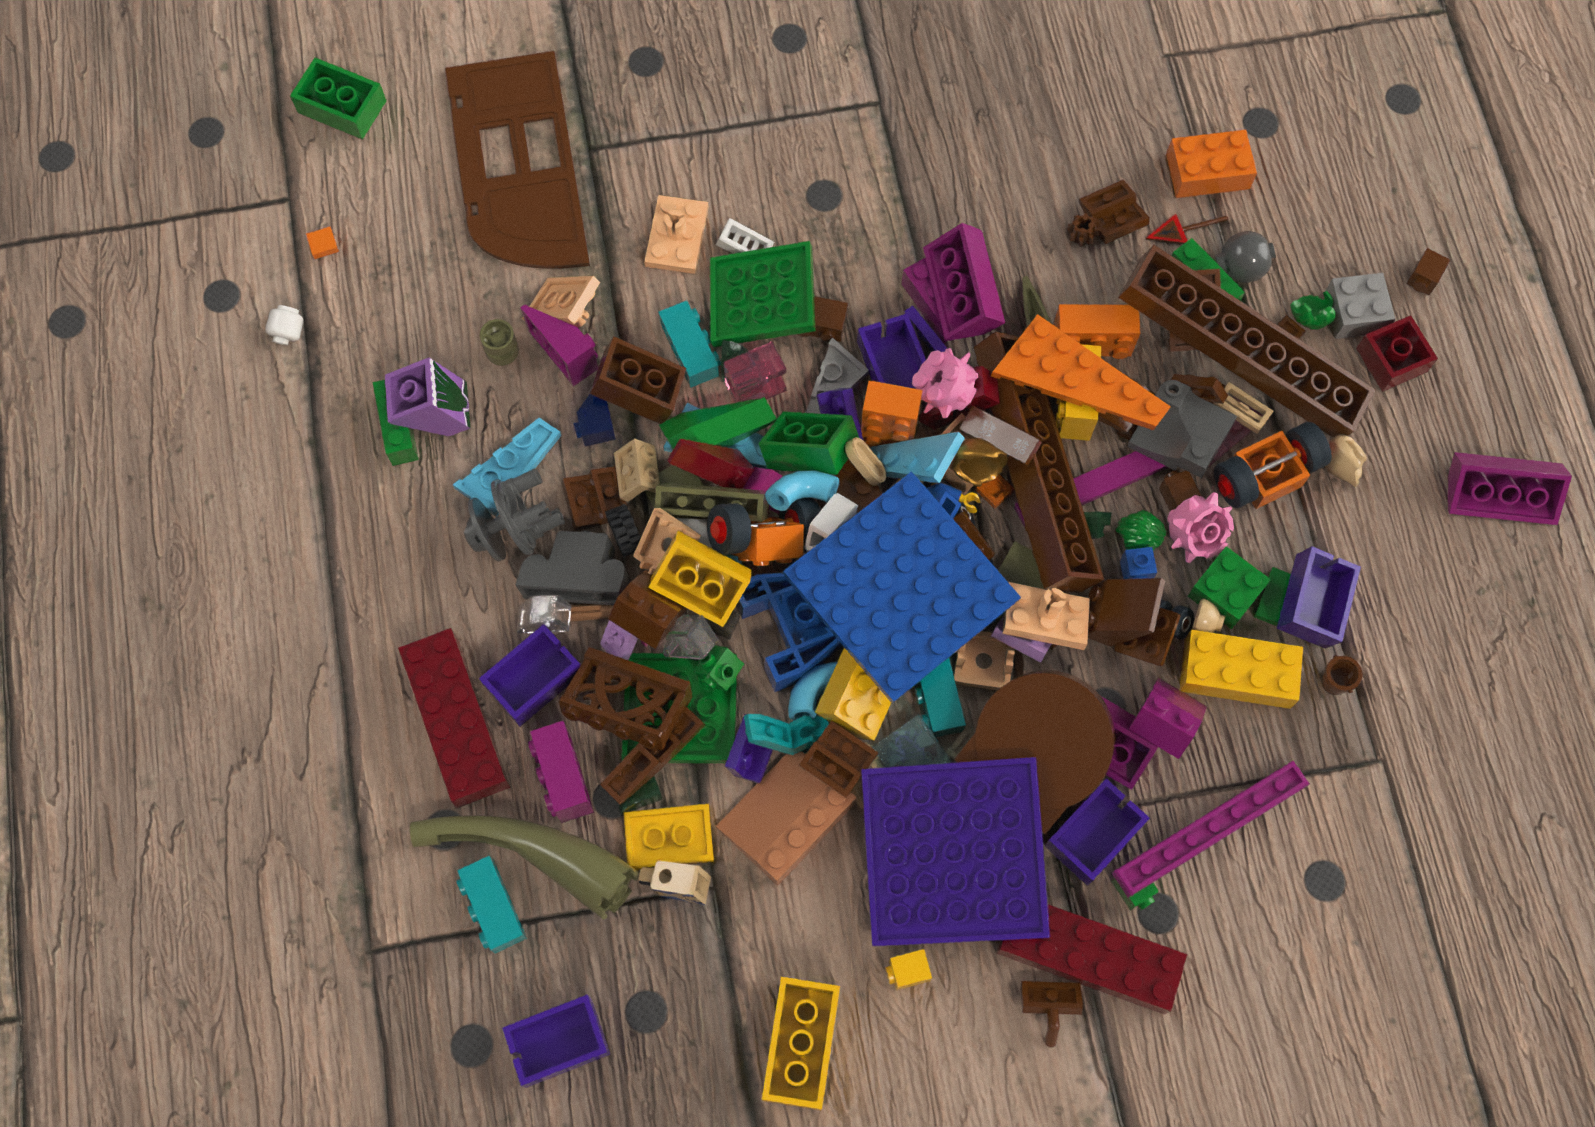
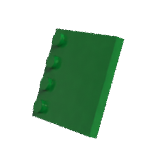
(762, 294)
(713, 708)

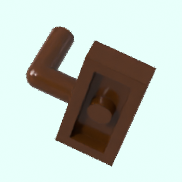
(1204, 387)
(1051, 999)

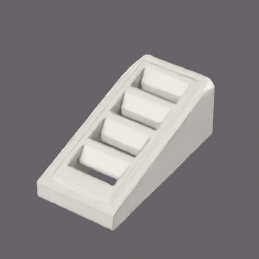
(740, 230)

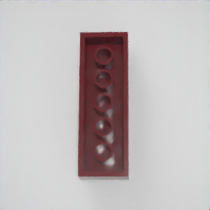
(454, 718)
(1103, 960)

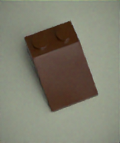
(1123, 609)
(645, 611)

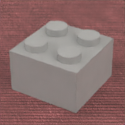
(1360, 305)

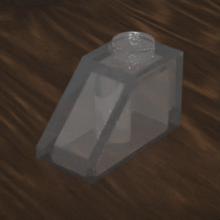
(546, 610)
(690, 638)

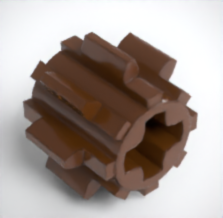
(1083, 229)

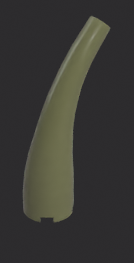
(575, 864)

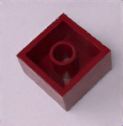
(1396, 353)

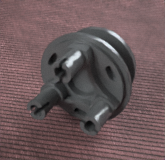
(522, 524)

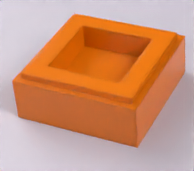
(322, 242)
(995, 491)

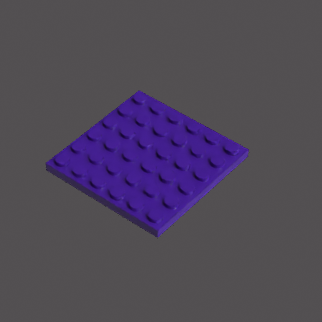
(955, 852)

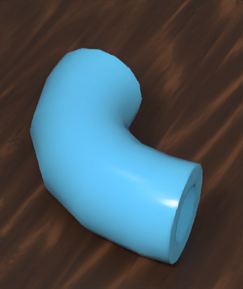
(801, 485)
(808, 690)

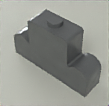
(577, 571)

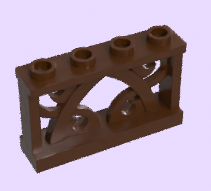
(622, 724)

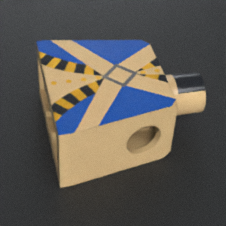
(677, 881)

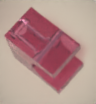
(755, 374)

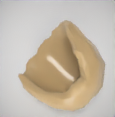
(1346, 459)

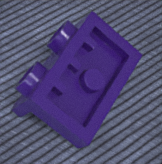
(839, 402)
(747, 759)

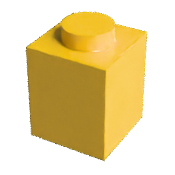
(908, 969)

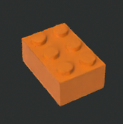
(1211, 163)
(1108, 326)
(889, 413)

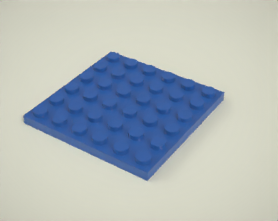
(901, 586)

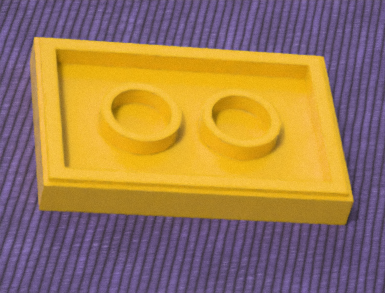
(668, 835)

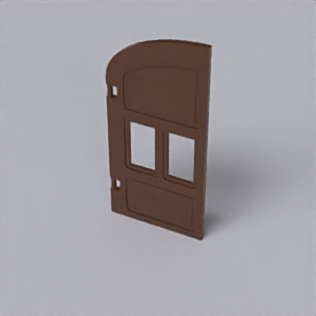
(524, 215)

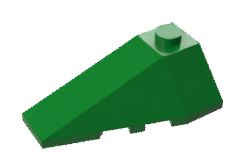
(719, 424)

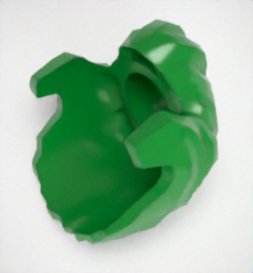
(1314, 311)
(1141, 530)

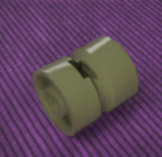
(499, 342)

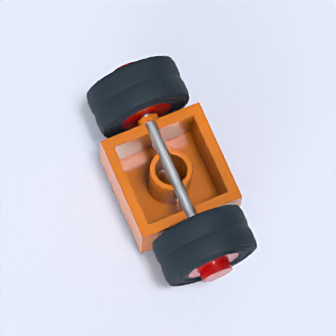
(1272, 466)
(765, 541)

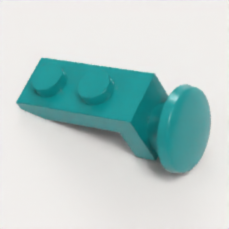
(784, 736)

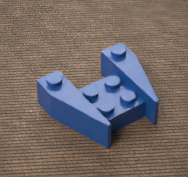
(803, 632)

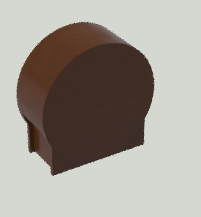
(1056, 722)

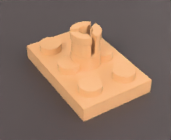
(676, 234)
(566, 298)
(1048, 617)

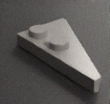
(837, 371)

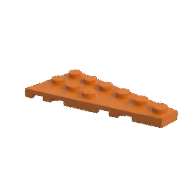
(1069, 371)

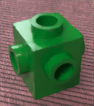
(718, 668)

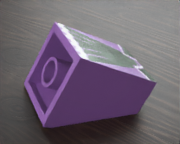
(427, 398)

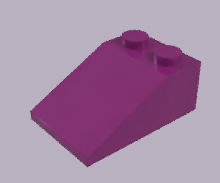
(563, 344)
(1168, 718)

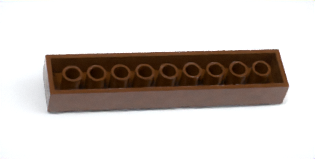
(1246, 343)
(1046, 485)

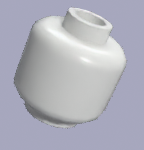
(284, 324)

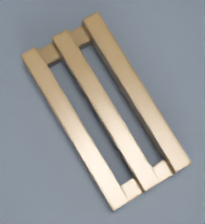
(1244, 414)

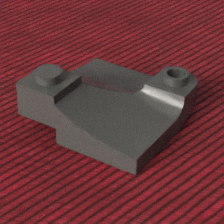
(1187, 433)

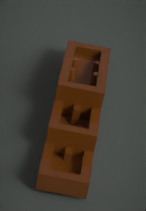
(644, 763)

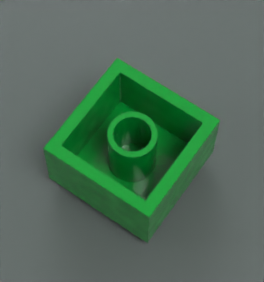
(1230, 586)

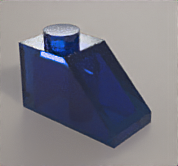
(594, 422)

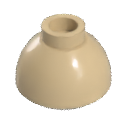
(1208, 617)

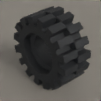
(623, 529)

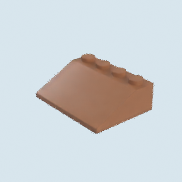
(784, 817)

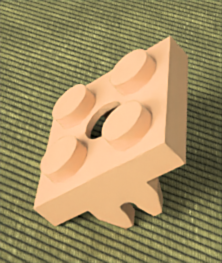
(659, 527)
(994, 677)

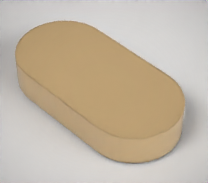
(865, 461)

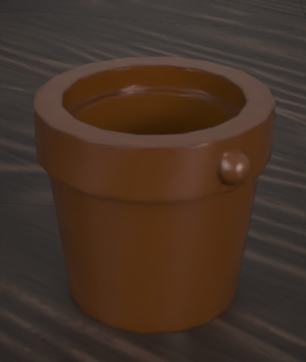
(1341, 675)

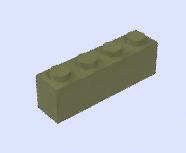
(699, 500)

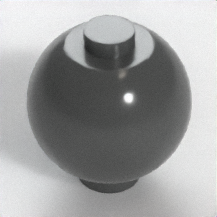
(1246, 256)

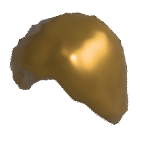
(978, 461)

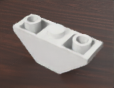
(829, 519)

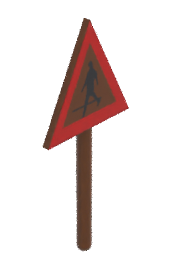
(1173, 232)

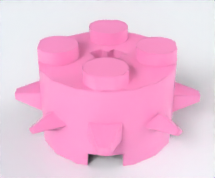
(946, 382)
(1200, 526)

